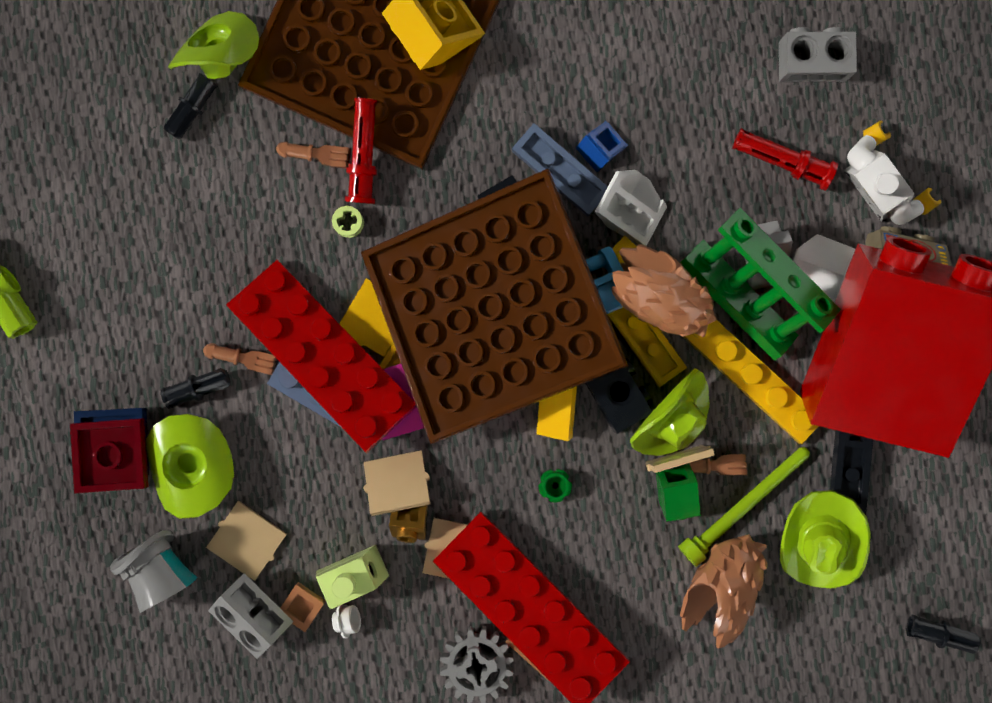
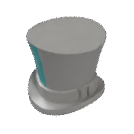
(153, 570)

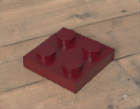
(109, 455)

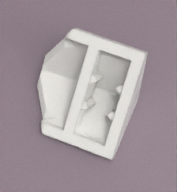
(631, 206)
(824, 262)

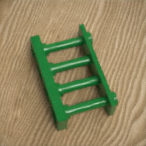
(742, 302)

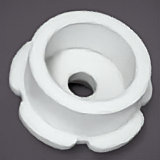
(346, 620)

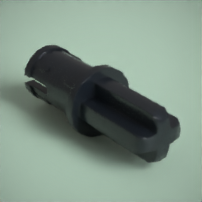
(190, 106)
(195, 388)
(942, 634)

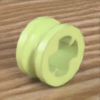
(339, 215)

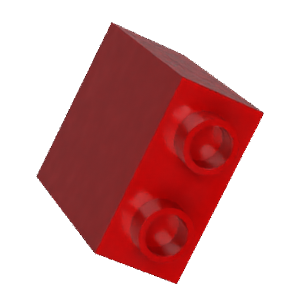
(904, 348)

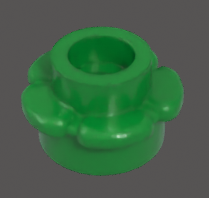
(564, 485)

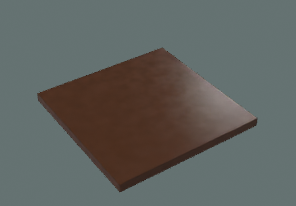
(332, 51)
(492, 307)

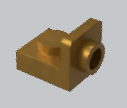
(409, 524)

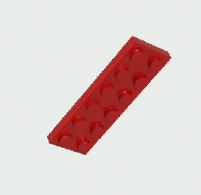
(322, 356)
(531, 611)

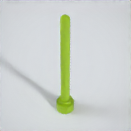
(697, 547)

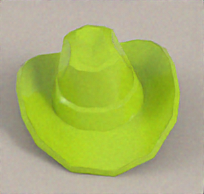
(219, 45)
(676, 419)
(189, 464)
(825, 540)

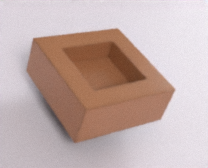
(302, 606)

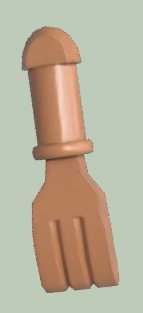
(327, 155)
(253, 360)
(725, 465)

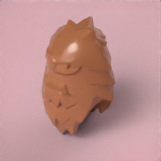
(662, 292)
(730, 580)

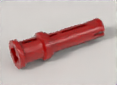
(800, 164)
(361, 169)

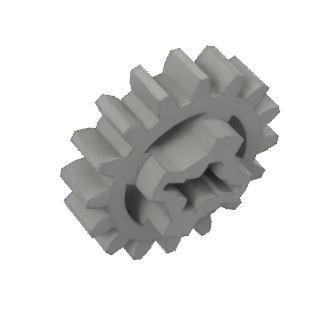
(464, 669)

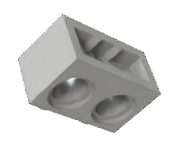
(818, 63)
(250, 616)

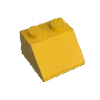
(432, 28)

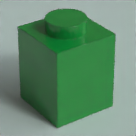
(678, 493)

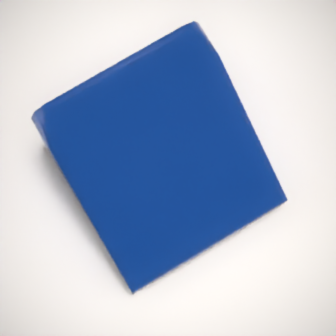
(601, 146)

